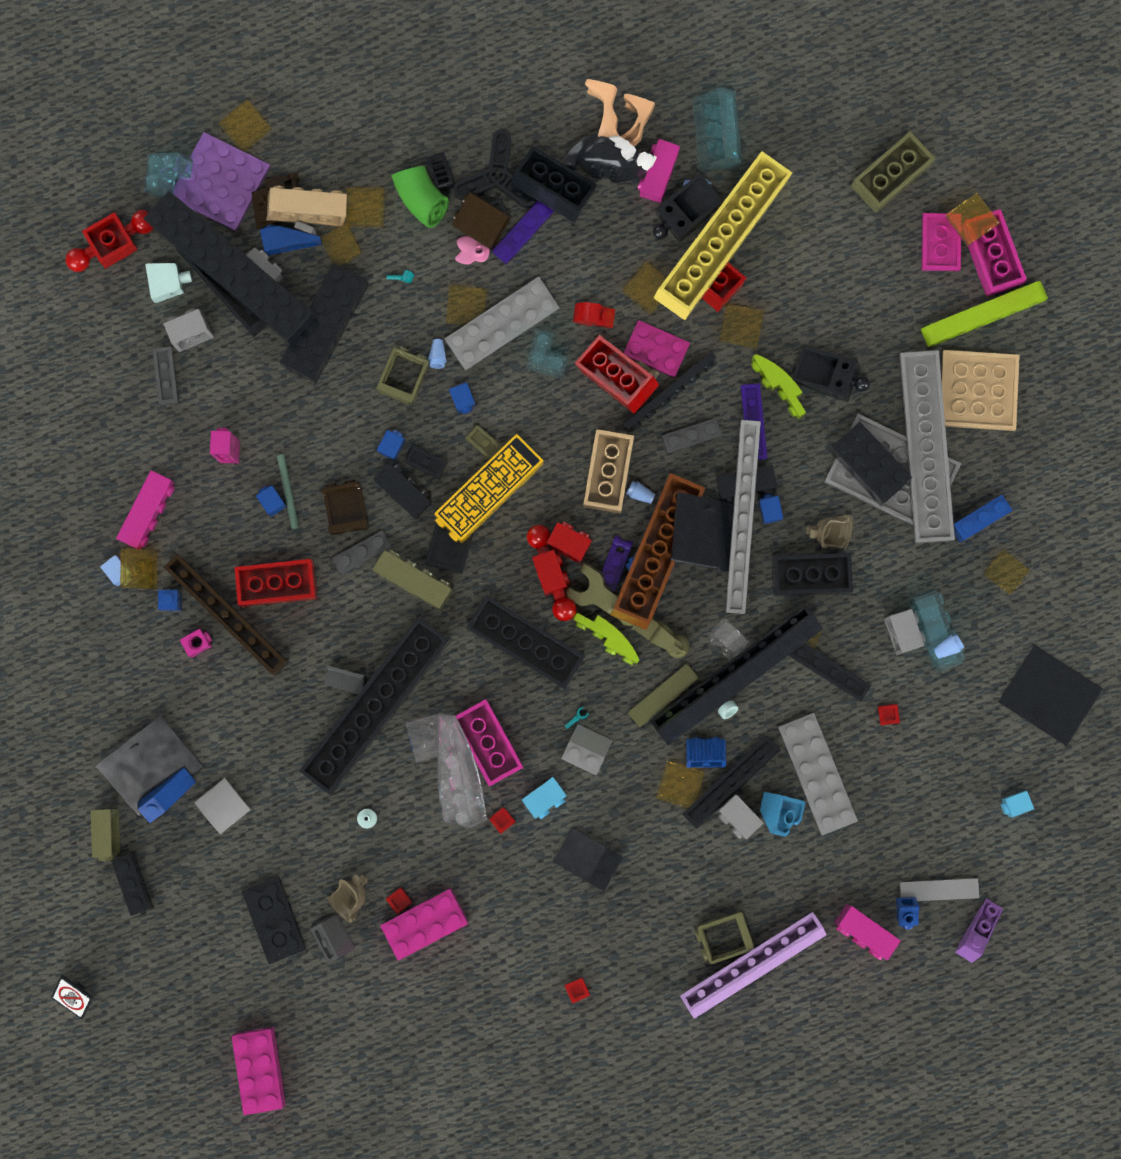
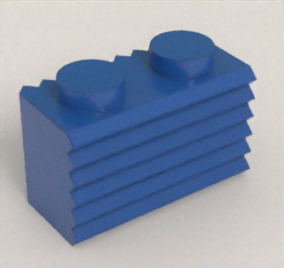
(705, 752)

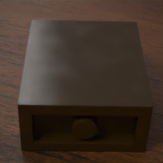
(481, 220)
(345, 507)

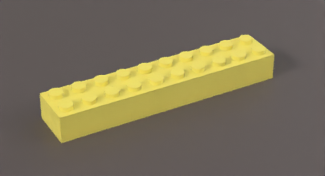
(722, 235)

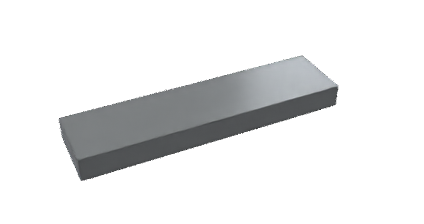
(940, 889)

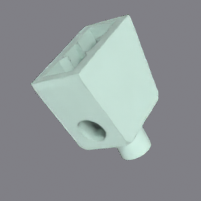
(166, 280)

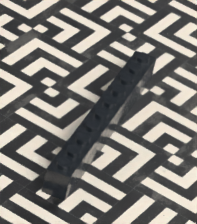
(736, 674)

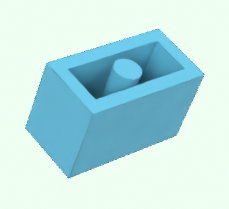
(544, 798)

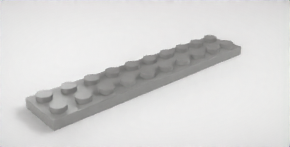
(927, 446)

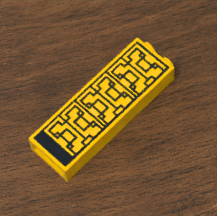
(488, 489)

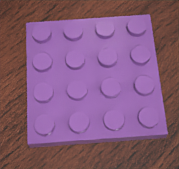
(221, 181)

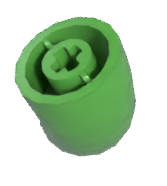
(421, 195)

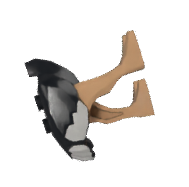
(608, 153)

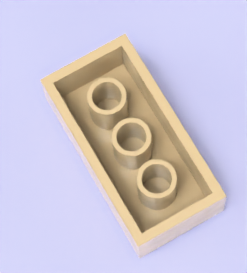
(306, 206)
(608, 471)

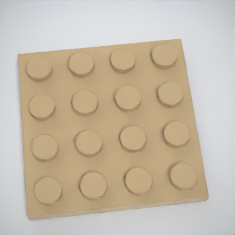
(980, 389)

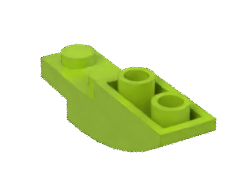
(775, 377)
(615, 640)

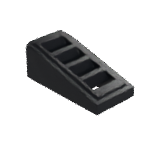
(444, 186)

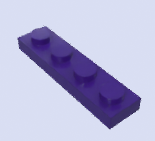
(522, 232)
(753, 412)

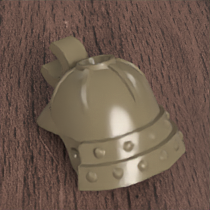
(832, 531)
(349, 897)

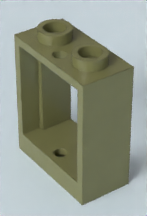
(398, 394)
(105, 834)
(706, 953)

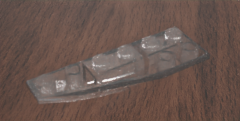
(458, 776)

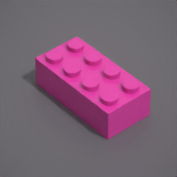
(997, 259)
(489, 743)
(424, 924)
(258, 1070)

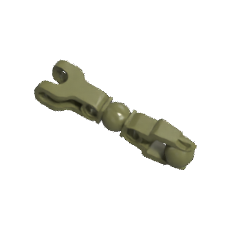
(605, 598)

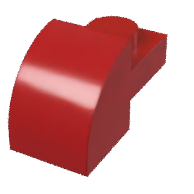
(593, 314)

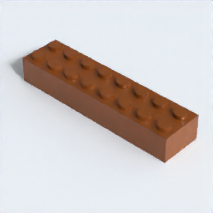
(651, 563)

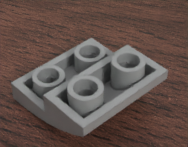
(222, 805)

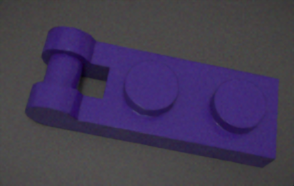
(615, 562)

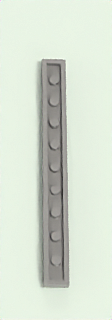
(742, 516)

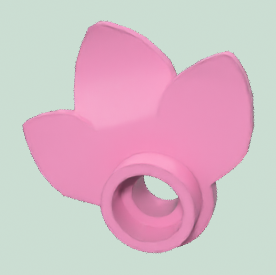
(469, 249)

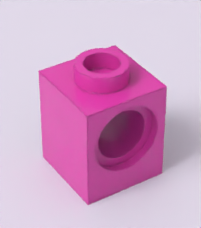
(187, 642)

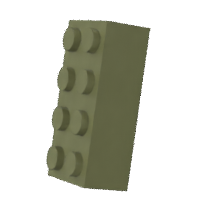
(893, 172)
(412, 580)

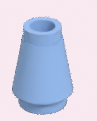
(437, 355)
(639, 492)
(948, 647)

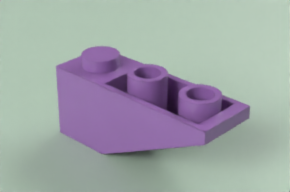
(979, 931)

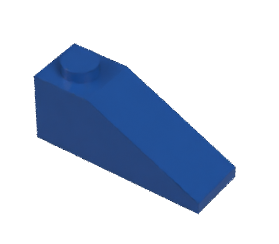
(282, 239)
(165, 795)

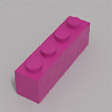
(146, 510)

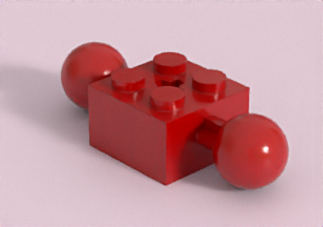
(98, 239)
(550, 574)

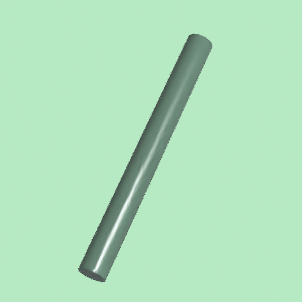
(287, 491)

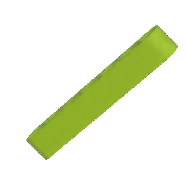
(984, 314)

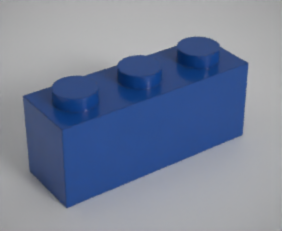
(981, 518)

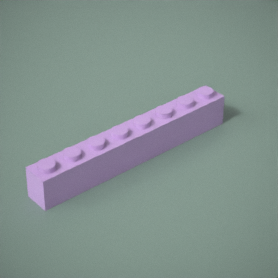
(753, 965)

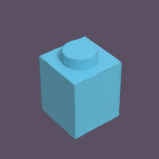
(1017, 804)

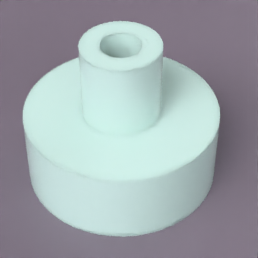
(728, 709)
(372, 818)

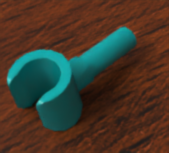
(407, 276)
(577, 717)

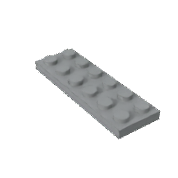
(502, 323)
(817, 774)

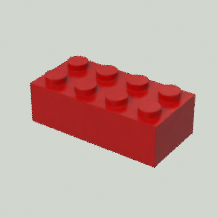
(616, 374)
(276, 583)

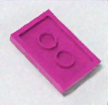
(940, 244)
(656, 348)

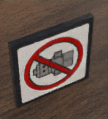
(72, 996)

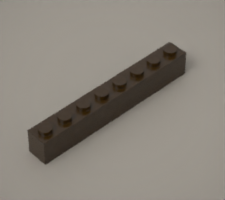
(226, 614)

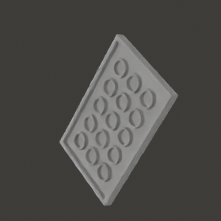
(896, 444)

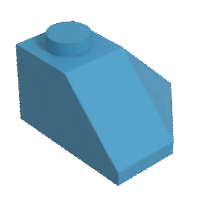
(781, 812)

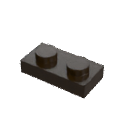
(260, 208)

